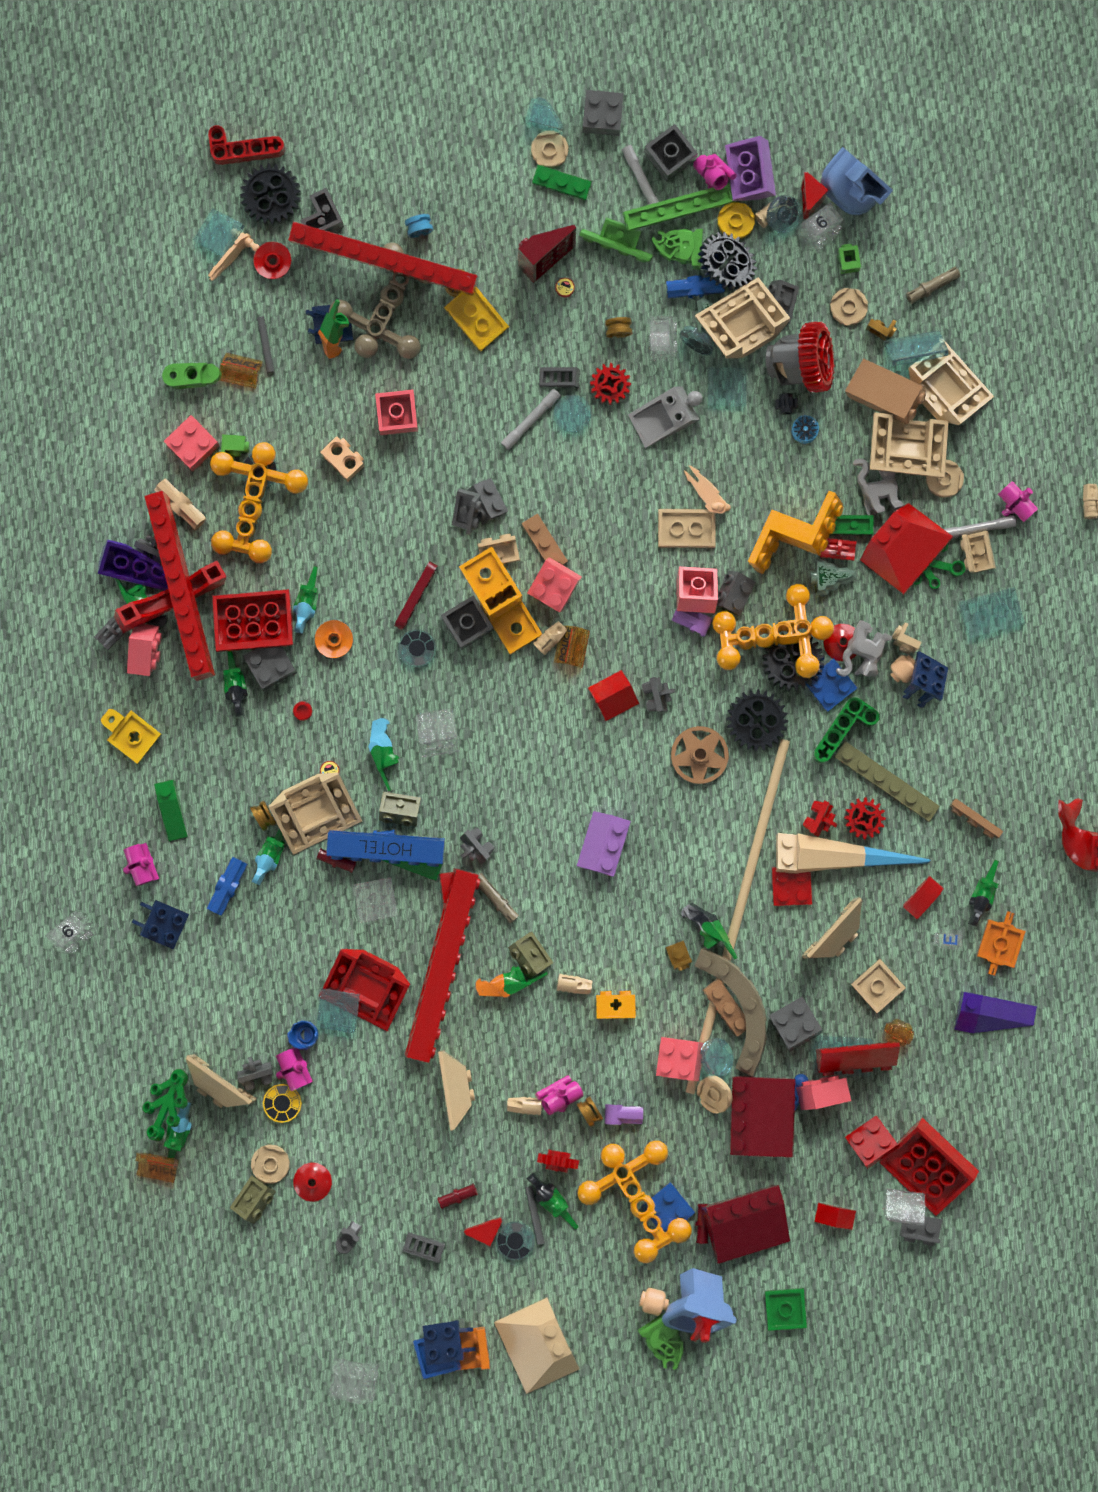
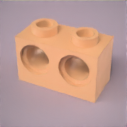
(339, 461)

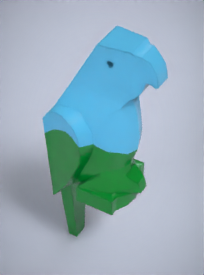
(306, 602)
(382, 748)
(268, 856)
(178, 1135)

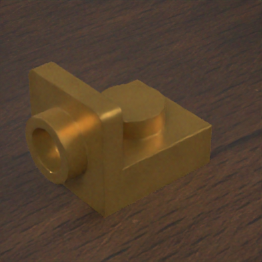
(878, 328)
(679, 955)

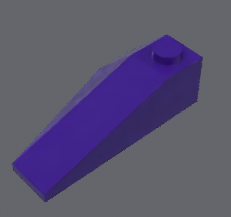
(128, 564)
(984, 1014)

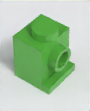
(851, 251)
(235, 445)

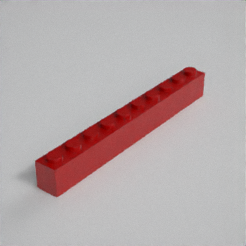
(383, 258)
(179, 586)
(441, 965)

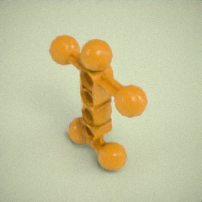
(263, 455)
(806, 664)
(613, 1157)

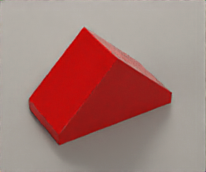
(835, 1216)
(485, 1231)

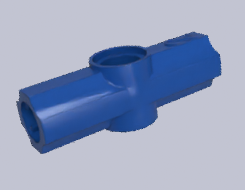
(692, 287)
(226, 886)

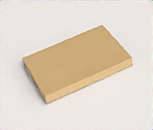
(686, 528)

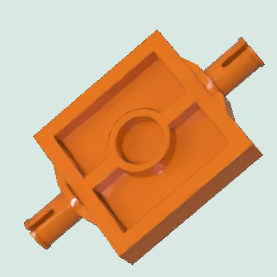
(1001, 943)

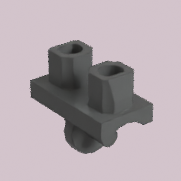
(147, 547)
(109, 634)
(660, 692)
(473, 848)
(254, 1070)
(348, 1238)

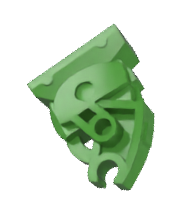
(682, 247)
(663, 1338)

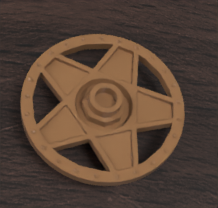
(699, 755)

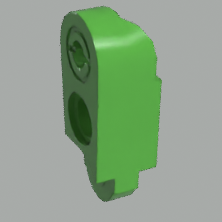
(206, 375)

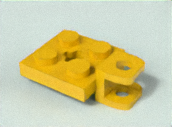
(123, 727)

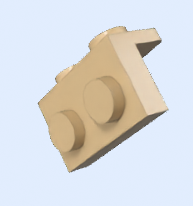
(504, 547)
(978, 552)
(906, 643)

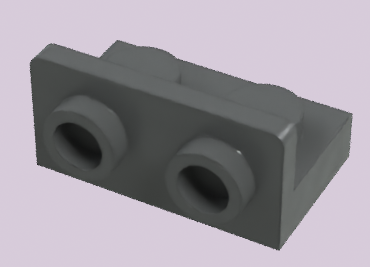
(785, 295)
(928, 1232)

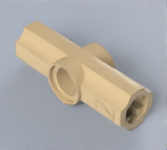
(181, 505)

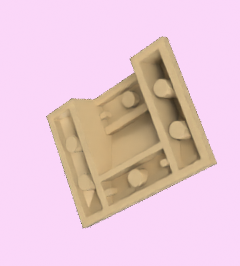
(744, 320)
(950, 387)
(909, 448)
(312, 809)
(838, 934)
(215, 1086)
(456, 1088)
(536, 1345)

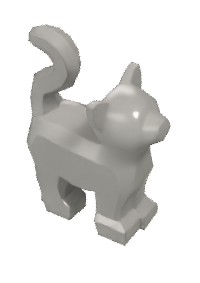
(875, 491)
(867, 649)

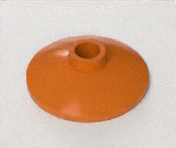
(326, 632)

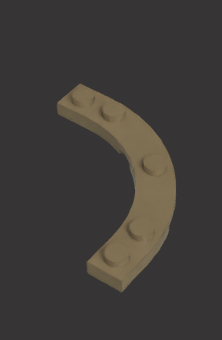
(750, 1002)

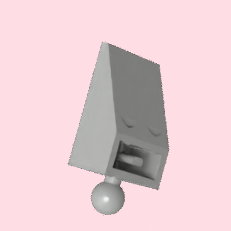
(661, 415)

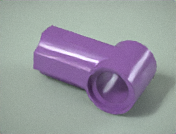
(694, 621)
(620, 1114)

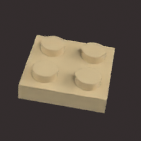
(878, 986)

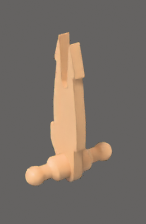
(241, 242)
(708, 493)

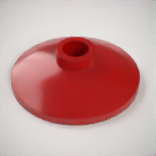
(270, 251)
(832, 644)
(319, 1174)

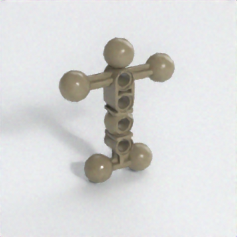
(366, 344)

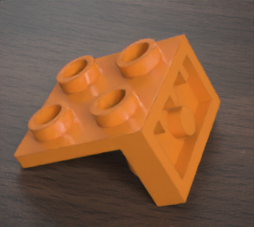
(477, 1358)

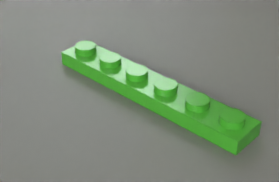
(677, 207)

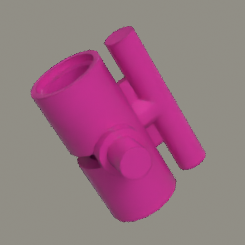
(714, 171)
(1017, 501)
(140, 864)
(293, 1069)
(559, 1095)

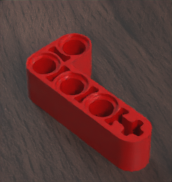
(247, 145)

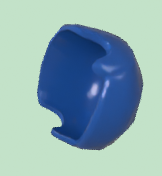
(310, 1035)

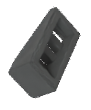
(567, 370)
(436, 1258)

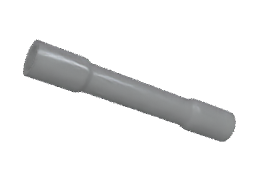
(633, 162)
(516, 434)
(1000, 523)

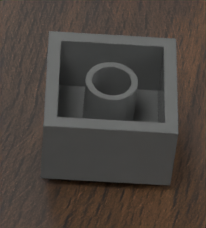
(602, 112)
(670, 152)
(467, 622)
(269, 665)
(795, 1024)

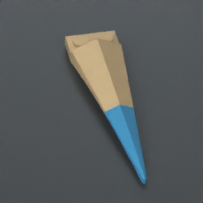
(809, 853)

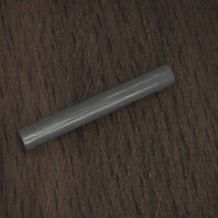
(265, 344)
(534, 1215)

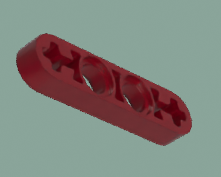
(416, 595)

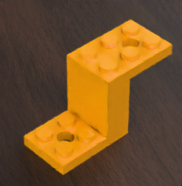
(796, 532)
(500, 600)

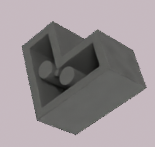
(326, 214)

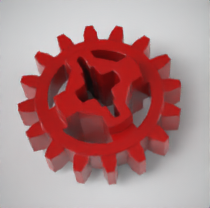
(619, 380)
(867, 826)
(557, 1161)

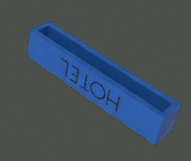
(385, 847)

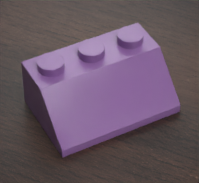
(753, 167)
(603, 843)

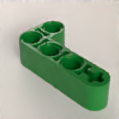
(840, 731)

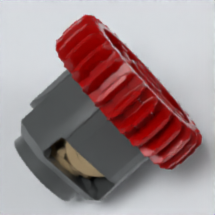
(803, 358)

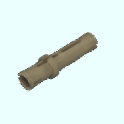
(927, 288)
(498, 901)

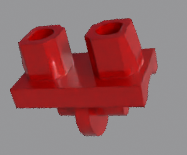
(839, 549)
(823, 820)

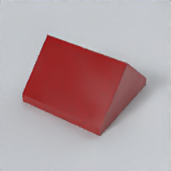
(812, 194)
(613, 695)

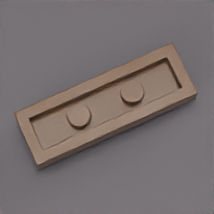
(543, 539)
(975, 819)
(726, 1007)

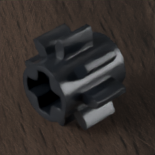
(786, 403)

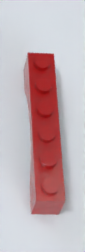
(146, 609)

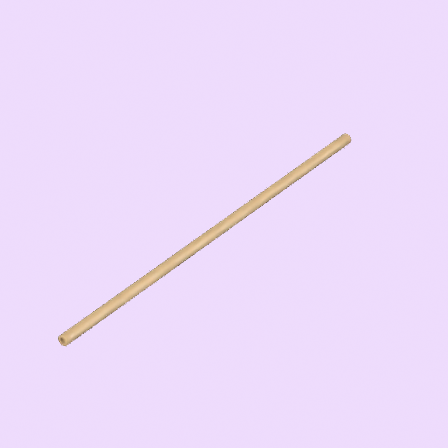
(746, 883)

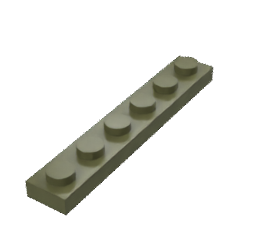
(886, 781)

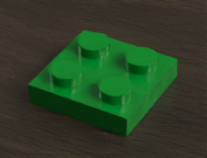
(785, 1309)

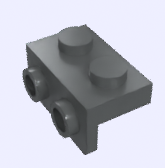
(491, 501)
(466, 510)
(735, 592)

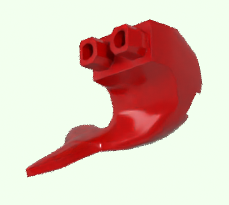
(1078, 844)

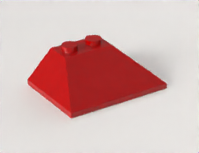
(904, 547)
(376, 980)

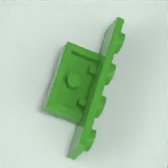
(616, 236)

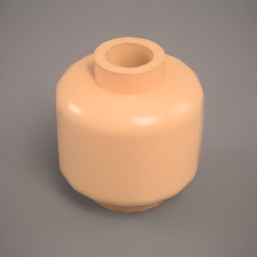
(903, 668)
(653, 1301)

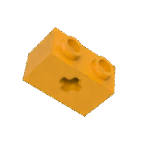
(604, 1010)

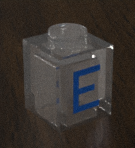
(948, 939)

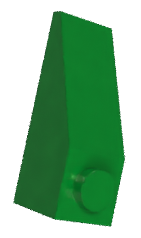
(171, 809)

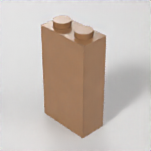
(885, 391)

